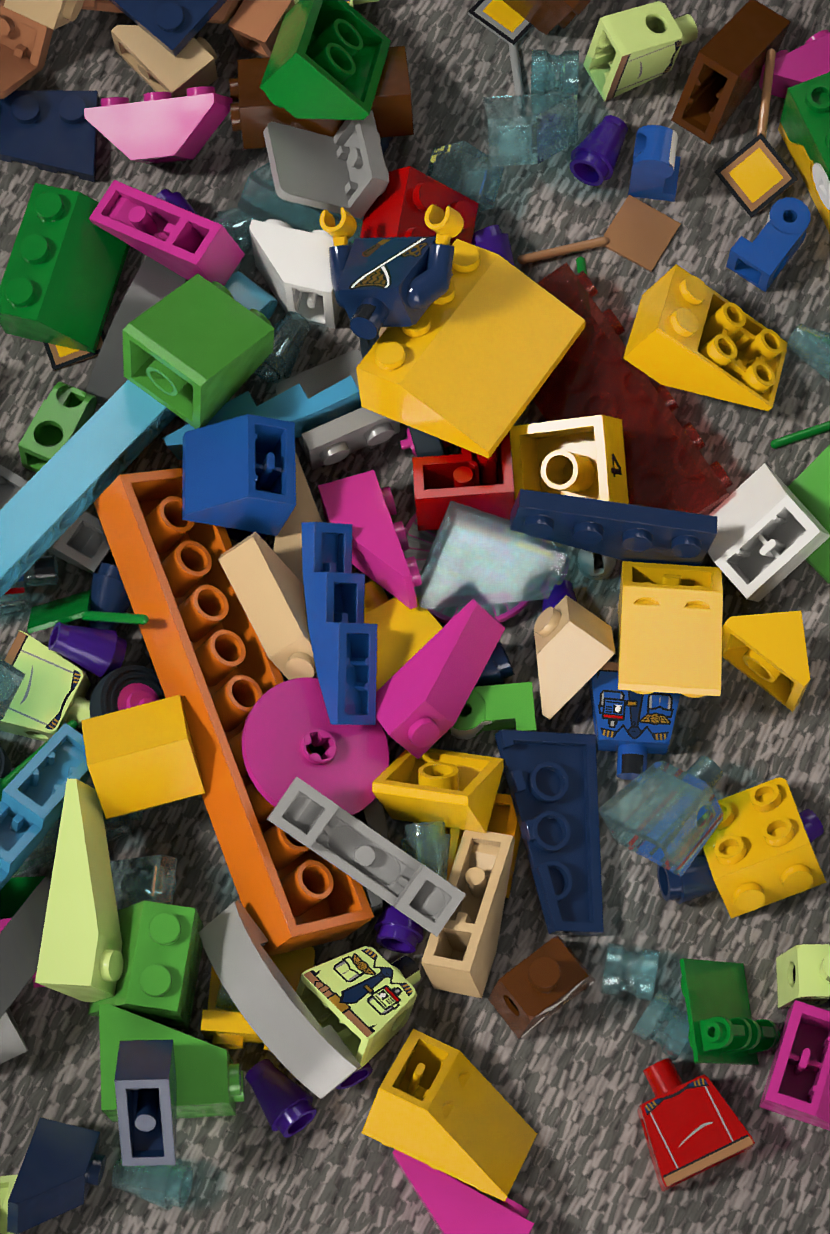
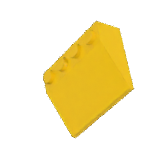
(471, 354)

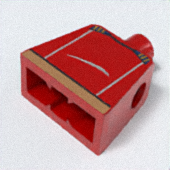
(688, 1125)

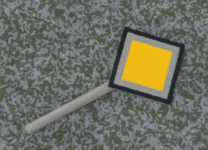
(508, 26)

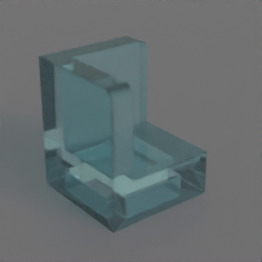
(467, 172)

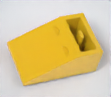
(704, 343)
(670, 629)
(449, 1117)

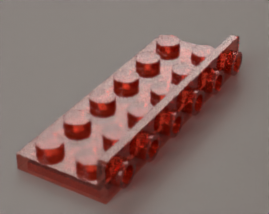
(594, 380)

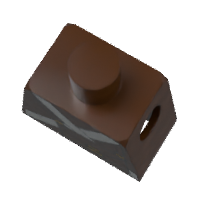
(539, 986)

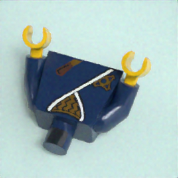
(392, 277)

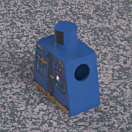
(630, 721)

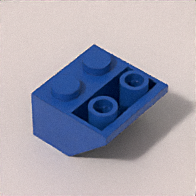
(240, 474)

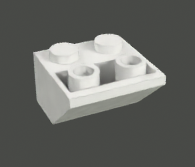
(296, 269)
(763, 534)

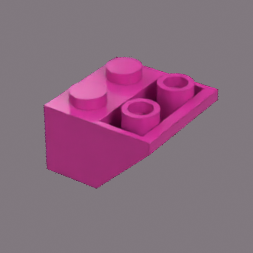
(801, 1067)

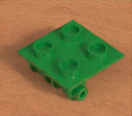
(721, 1014)

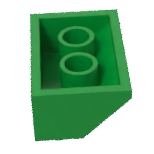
(325, 62)
(60, 272)

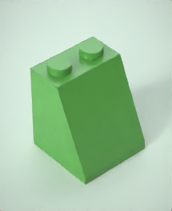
(195, 349)
(159, 963)
(205, 1073)

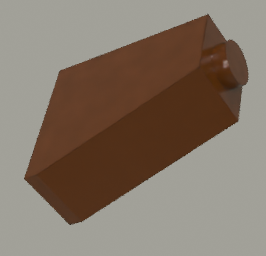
(728, 69)

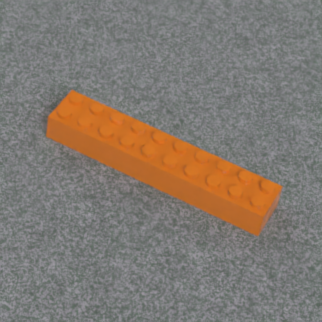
(220, 670)

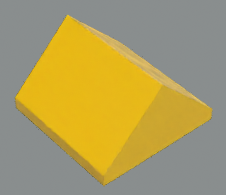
(770, 652)
(141, 757)
(441, 788)

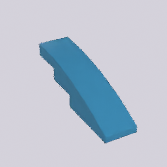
(289, 406)
(36, 797)

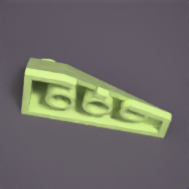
(81, 923)

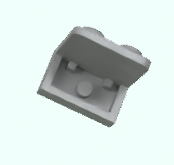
(327, 169)
(345, 434)

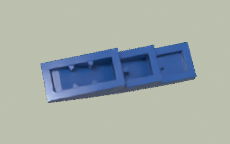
(339, 638)

